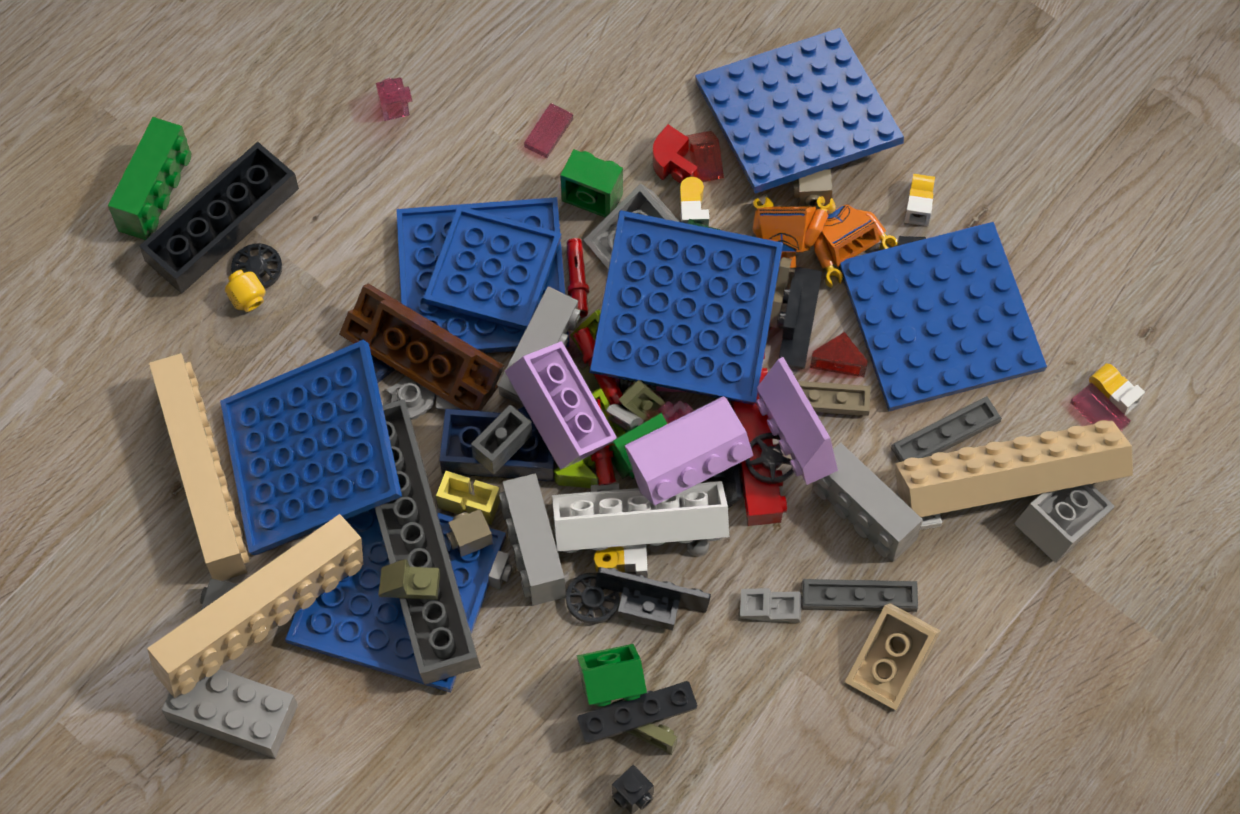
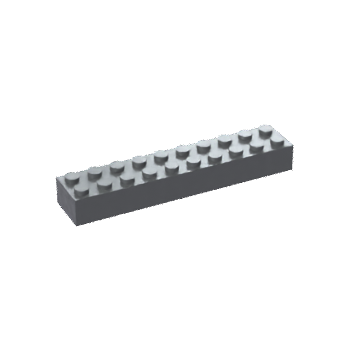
(414, 533)

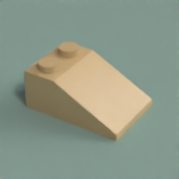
(892, 656)

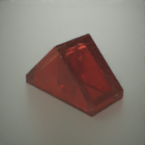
(706, 155)
(839, 356)

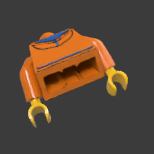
(792, 226)
(846, 236)

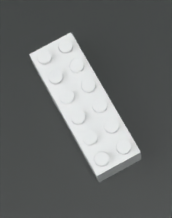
(630, 519)

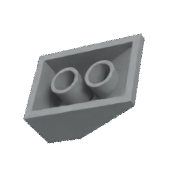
(639, 201)
(1063, 518)

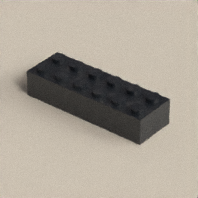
(219, 217)

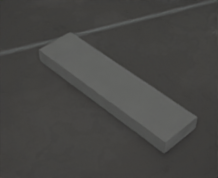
(948, 431)
(858, 594)

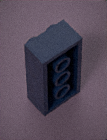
(456, 455)

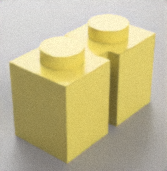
(456, 496)

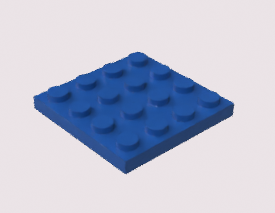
(492, 268)

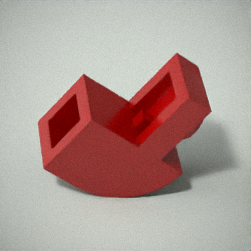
(668, 155)

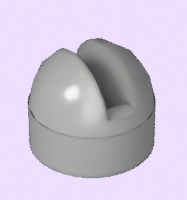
(700, 549)

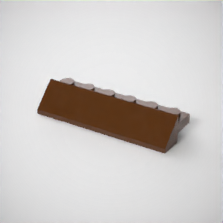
(422, 350)

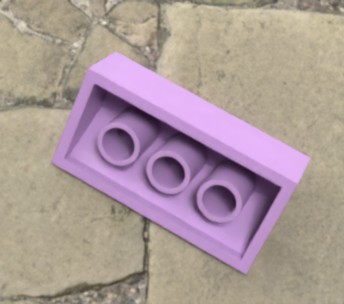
(560, 404)
(796, 424)
(688, 451)

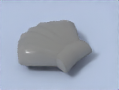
(416, 396)

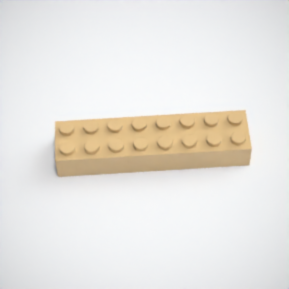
(200, 467)
(1014, 468)
(256, 606)

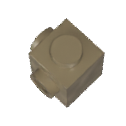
(812, 187)
(469, 532)

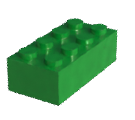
(150, 179)

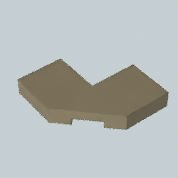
(782, 279)

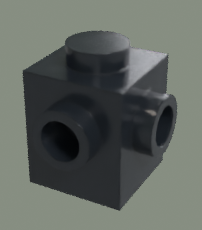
(632, 790)

